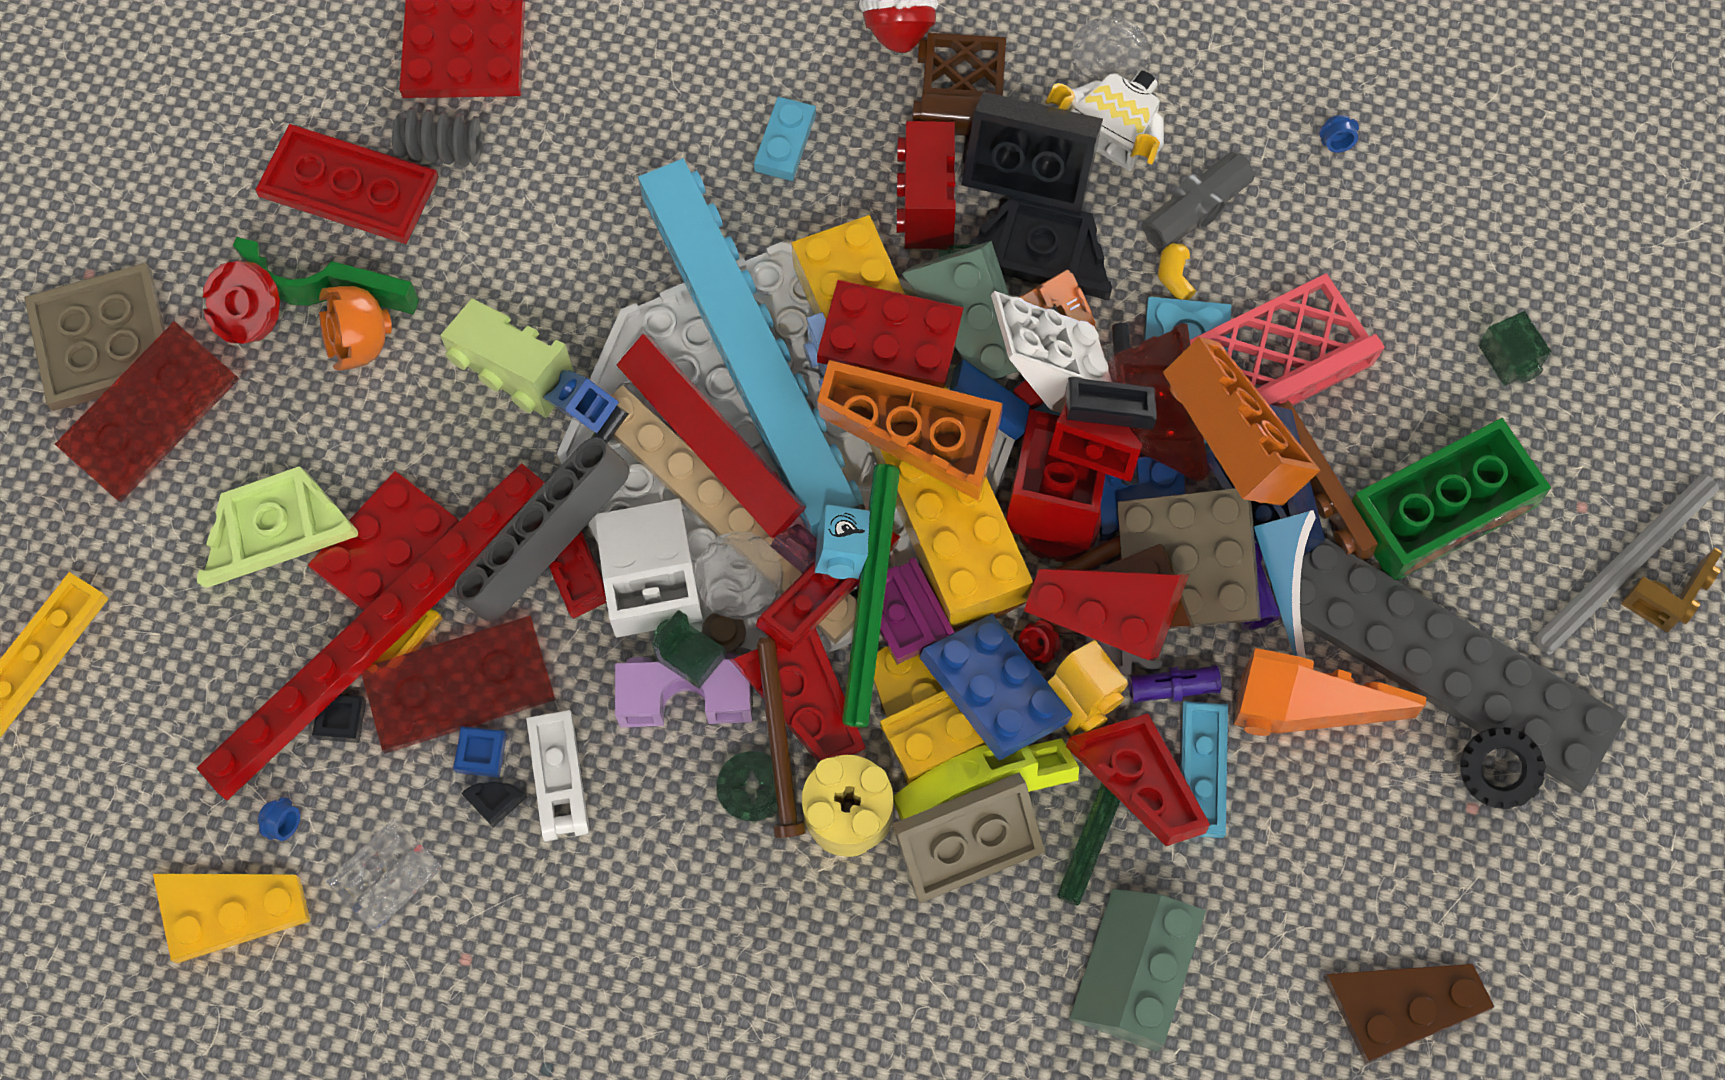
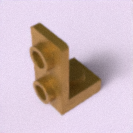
(1663, 609)

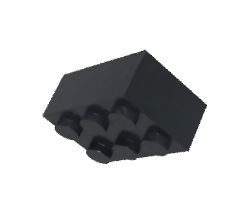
(1031, 151)

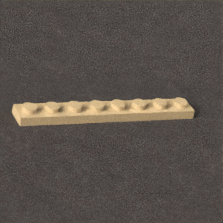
(702, 492)

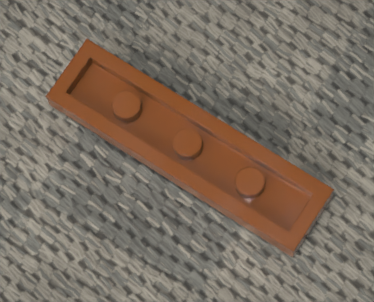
(1333, 501)

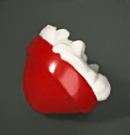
(899, 23)

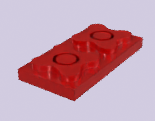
(347, 183)

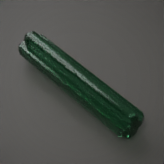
(1088, 846)

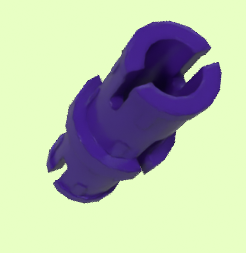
(1174, 684)

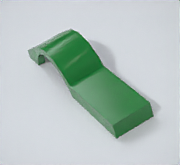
(387, 290)

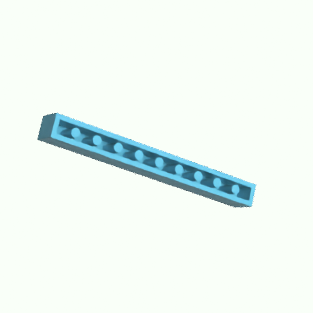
(746, 343)

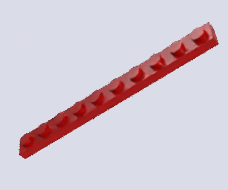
(365, 638)

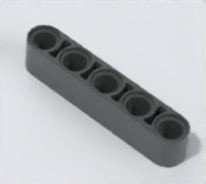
(541, 529)

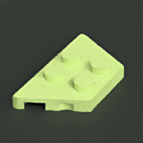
(270, 525)

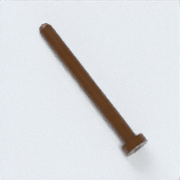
(788, 823)

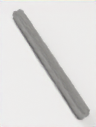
(1626, 564)

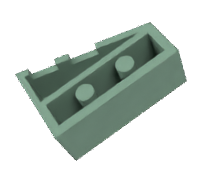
(968, 281)

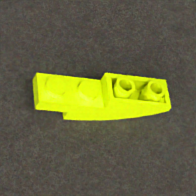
(1039, 765)

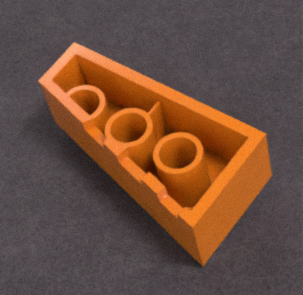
(916, 422)
(1239, 425)

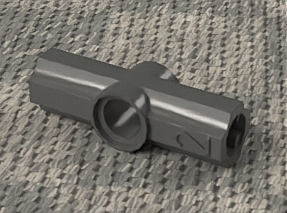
(1198, 200)

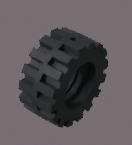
(1502, 797)

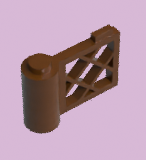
(961, 99)

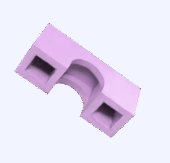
(646, 686)

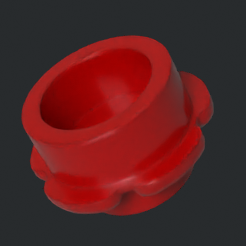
(1030, 644)

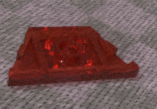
(1175, 436)

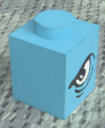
(842, 542)

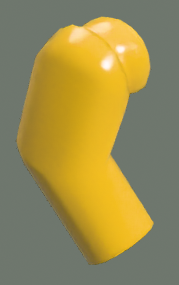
(1171, 270)

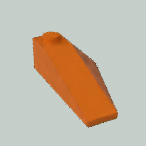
(1287, 695)

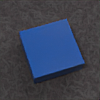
(480, 752)

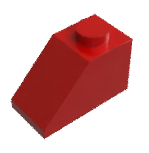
(1096, 446)

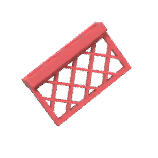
(1309, 376)

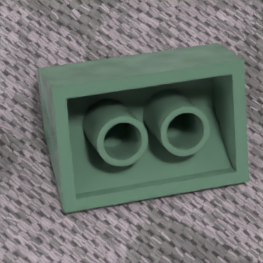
(1138, 967)

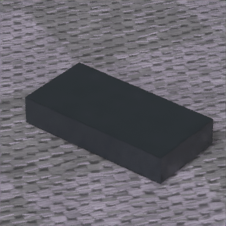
(1110, 403)

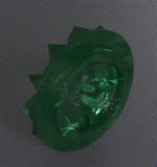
(736, 774)

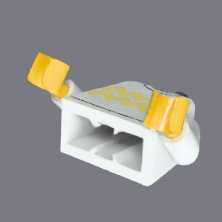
(1128, 114)

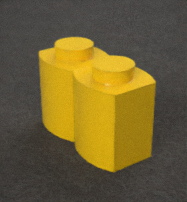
(1088, 687)

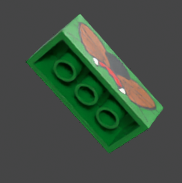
(1450, 498)

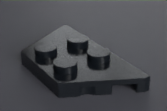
(1043, 241)

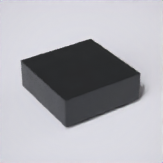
(341, 720)

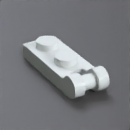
(557, 774)

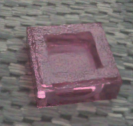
(797, 547)

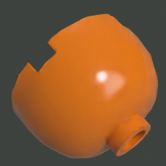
(353, 326)

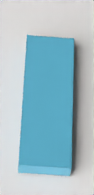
(1205, 759)

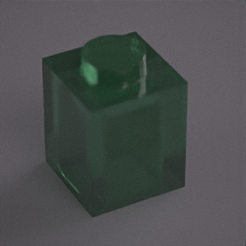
(1515, 349)

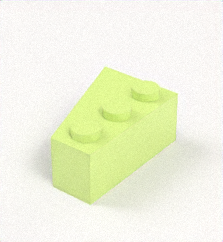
(506, 356)

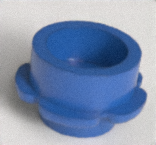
(1339, 133)
(278, 819)

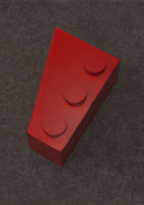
(927, 184)
(1110, 606)

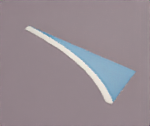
(1283, 551)

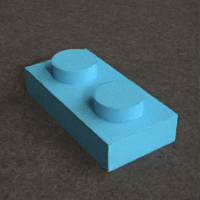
(785, 138)

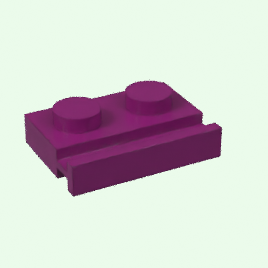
(911, 613)

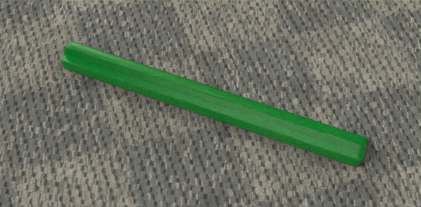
(871, 597)

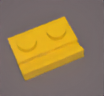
(929, 734)

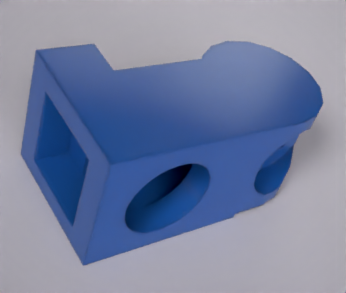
(581, 400)

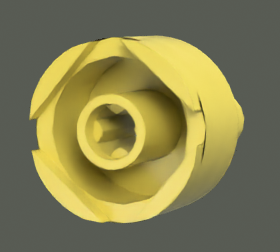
(829, 787)

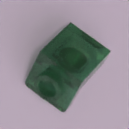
(686, 650)

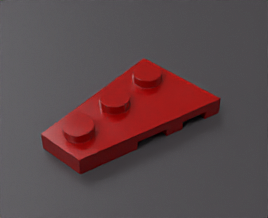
(809, 697)
(1143, 776)

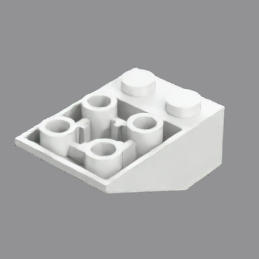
(1049, 347)
(646, 566)

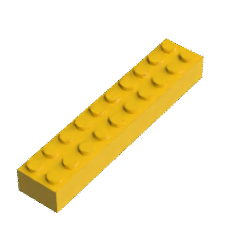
(957, 539)

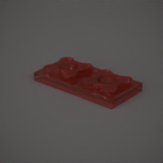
(147, 411)
(457, 684)

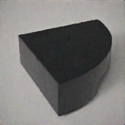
(494, 800)

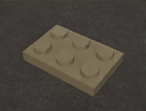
(969, 837)

